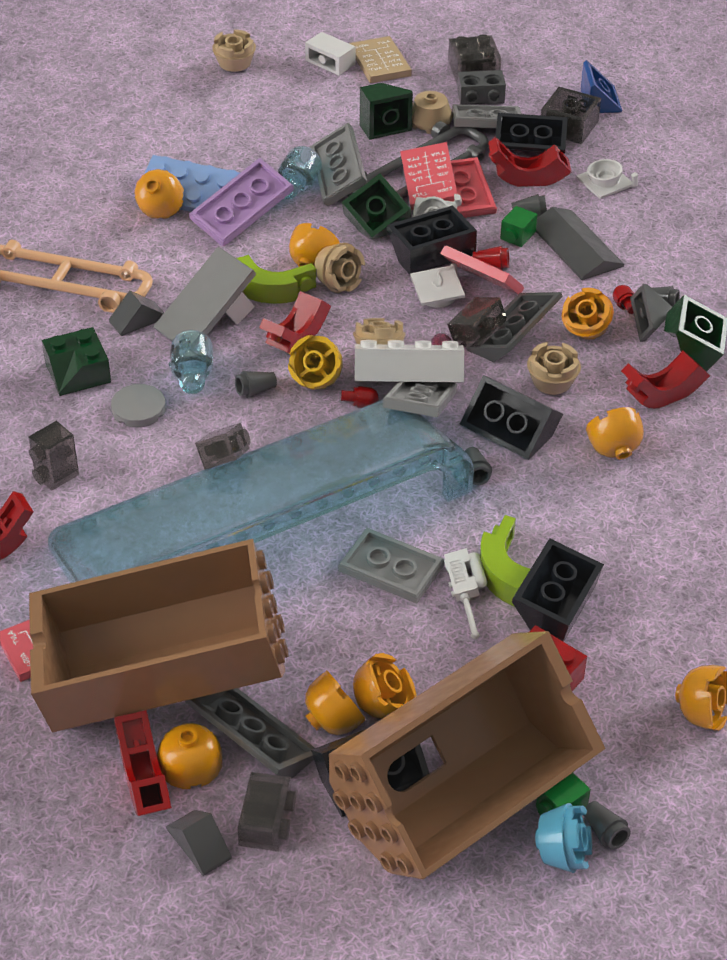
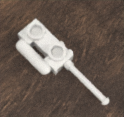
(465, 587)

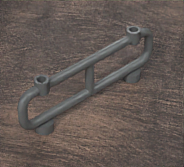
(441, 133)

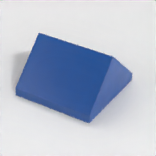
(597, 85)

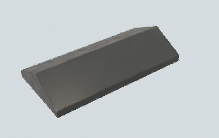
(576, 243)
(522, 316)
(255, 731)

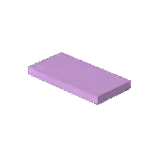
(241, 202)

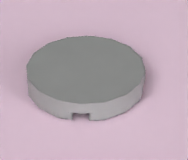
(138, 405)

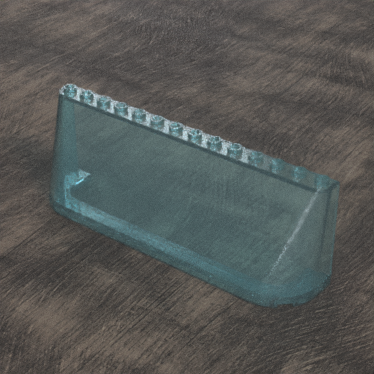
(263, 492)

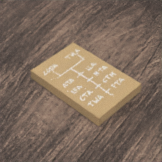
(381, 60)

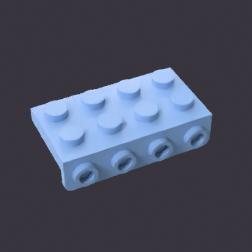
(197, 179)

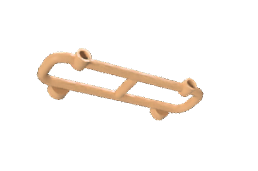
(108, 299)

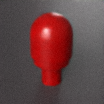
(622, 295)
(360, 396)

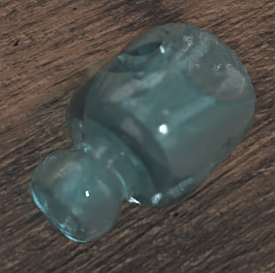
(300, 168)
(191, 359)

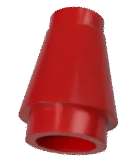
(495, 256)

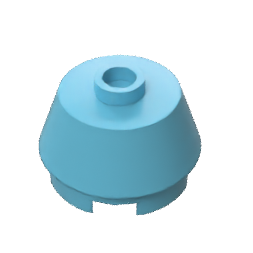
(564, 838)

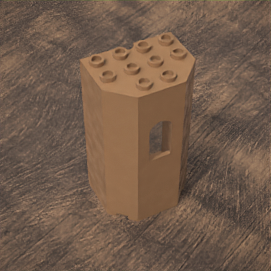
(154, 635)
(504, 740)

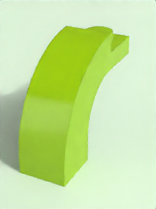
(278, 286)
(501, 571)

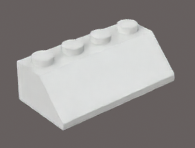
(409, 362)

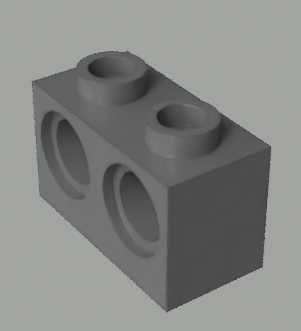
(481, 87)

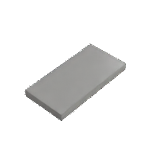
(341, 164)
(206, 295)
(420, 397)

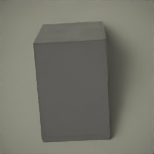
(648, 311)
(134, 313)
(200, 840)

